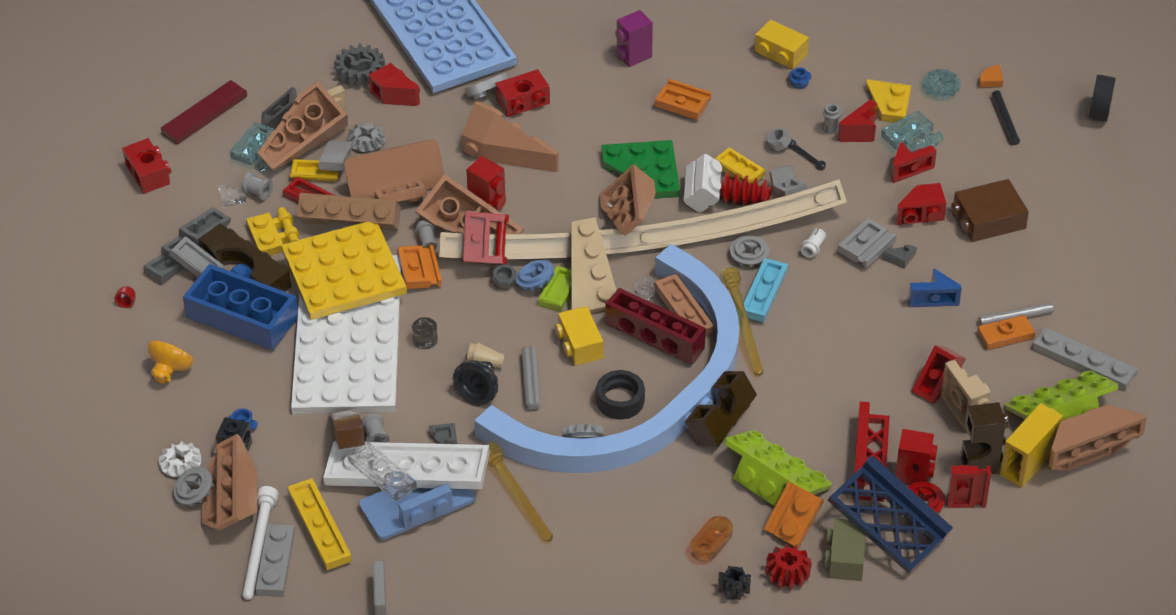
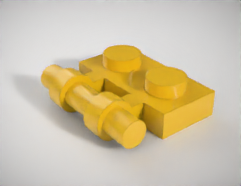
(265, 233)

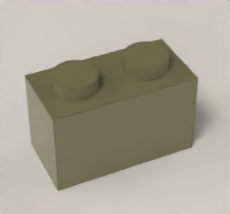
(847, 550)

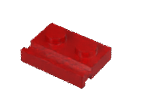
(968, 486)

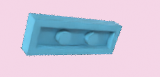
(765, 289)

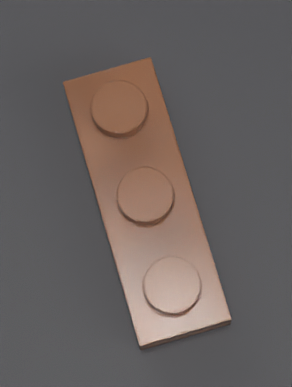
(681, 302)

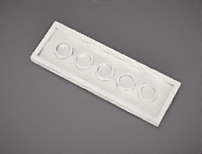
(429, 464)

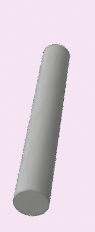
(1028, 312)

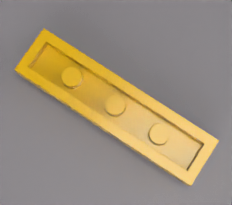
(319, 524)

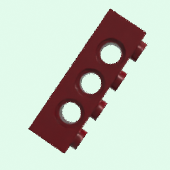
(655, 325)

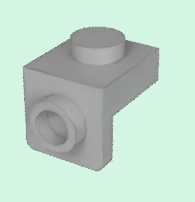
(784, 181)

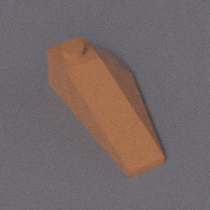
(307, 124)
(504, 143)
(628, 199)
(449, 202)

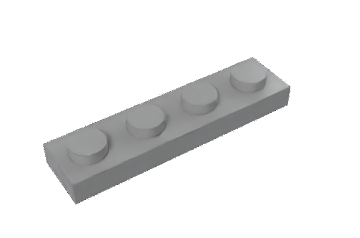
(1084, 357)

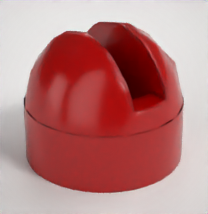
(125, 297)

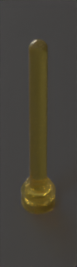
(731, 279)
(496, 461)

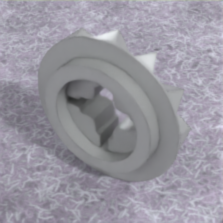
(364, 143)
(750, 244)
(583, 431)
(193, 476)

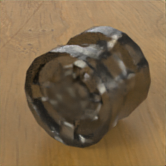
(424, 333)

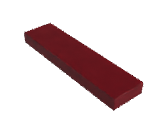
(203, 112)

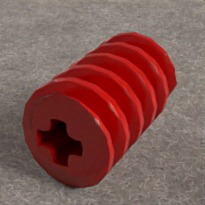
(744, 190)

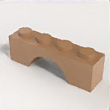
(330, 209)

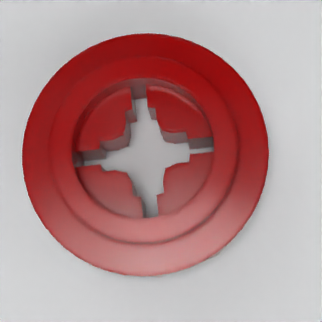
(929, 492)

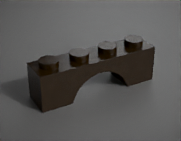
(232, 249)

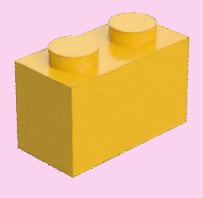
(781, 44)
(580, 336)

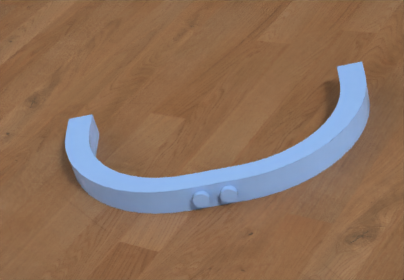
(642, 441)

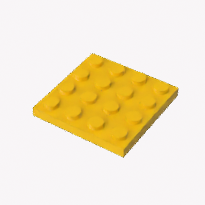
(343, 269)

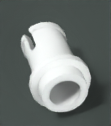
(811, 246)

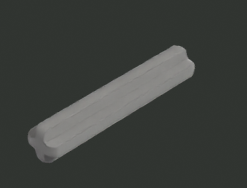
(530, 378)

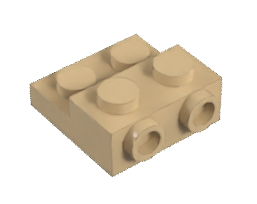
(962, 391)

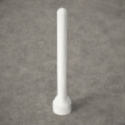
(266, 499)

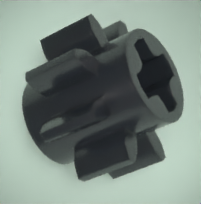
(734, 583)

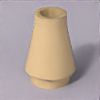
(484, 353)

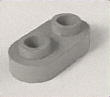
(479, 90)

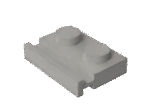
(867, 243)

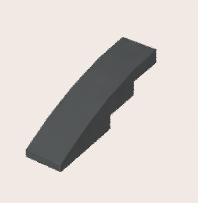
(165, 266)

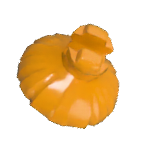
(167, 359)

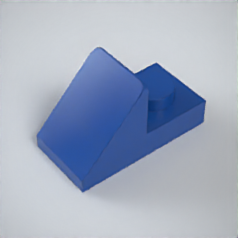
(937, 293)

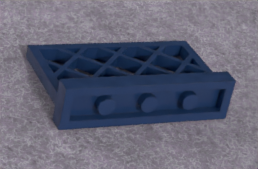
(902, 503)

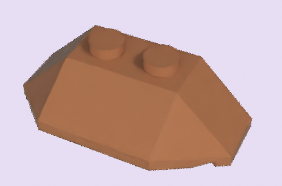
(1094, 436)
(234, 485)

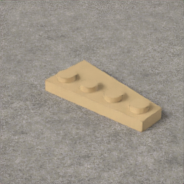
(590, 270)

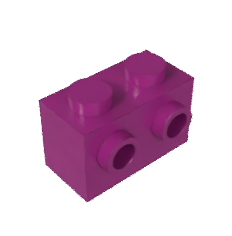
(634, 38)

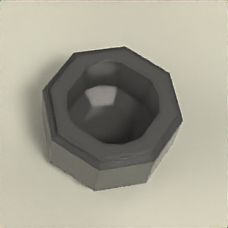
(504, 276)

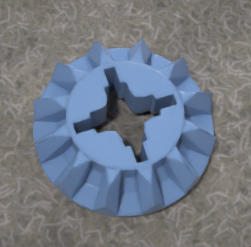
(530, 279)

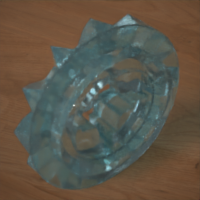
(950, 82)

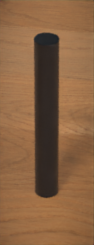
(1005, 117)

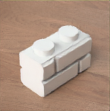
(702, 183)

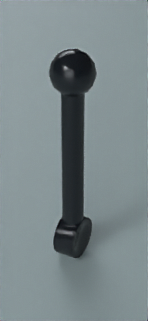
(820, 165)

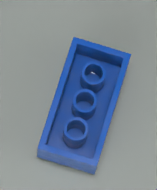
(240, 306)

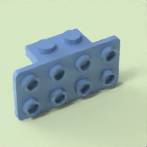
(416, 508)

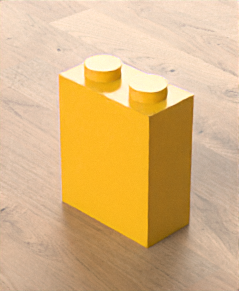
(1030, 445)

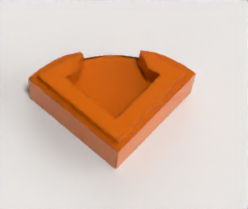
(991, 77)

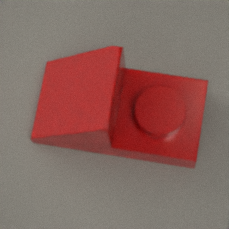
(859, 125)
(912, 163)

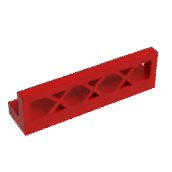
(863, 441)

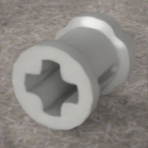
(257, 186)
(374, 428)

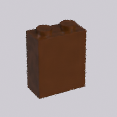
(990, 210)

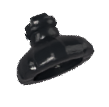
(475, 382)

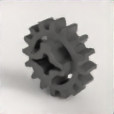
(358, 63)

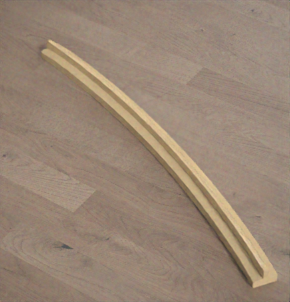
(666, 233)

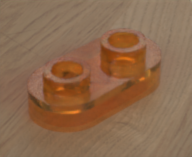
(709, 540)

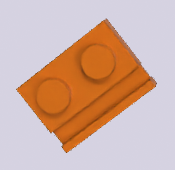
(683, 99)
(419, 266)
(794, 514)

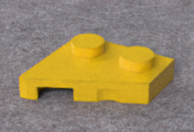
(891, 99)

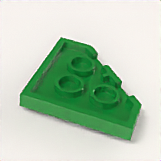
(651, 157)

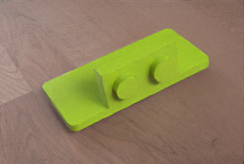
(1068, 397)
(768, 468)

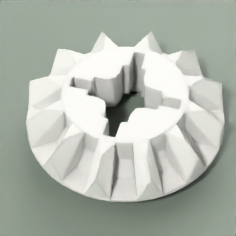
(175, 467)

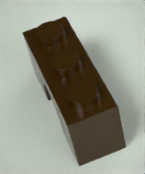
(712, 422)
(987, 433)

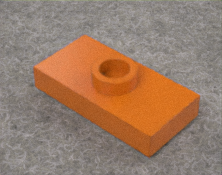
(1006, 332)

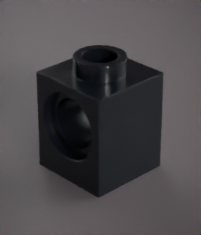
(232, 427)

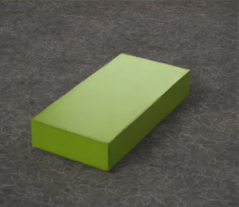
(557, 291)

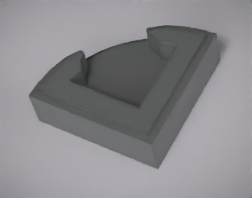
(900, 256)
(443, 433)

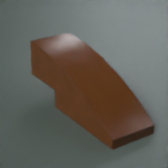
(347, 428)

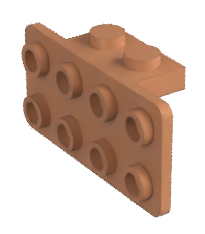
(395, 172)

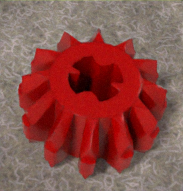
(788, 566)

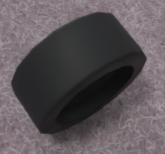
(1102, 97)
(618, 409)

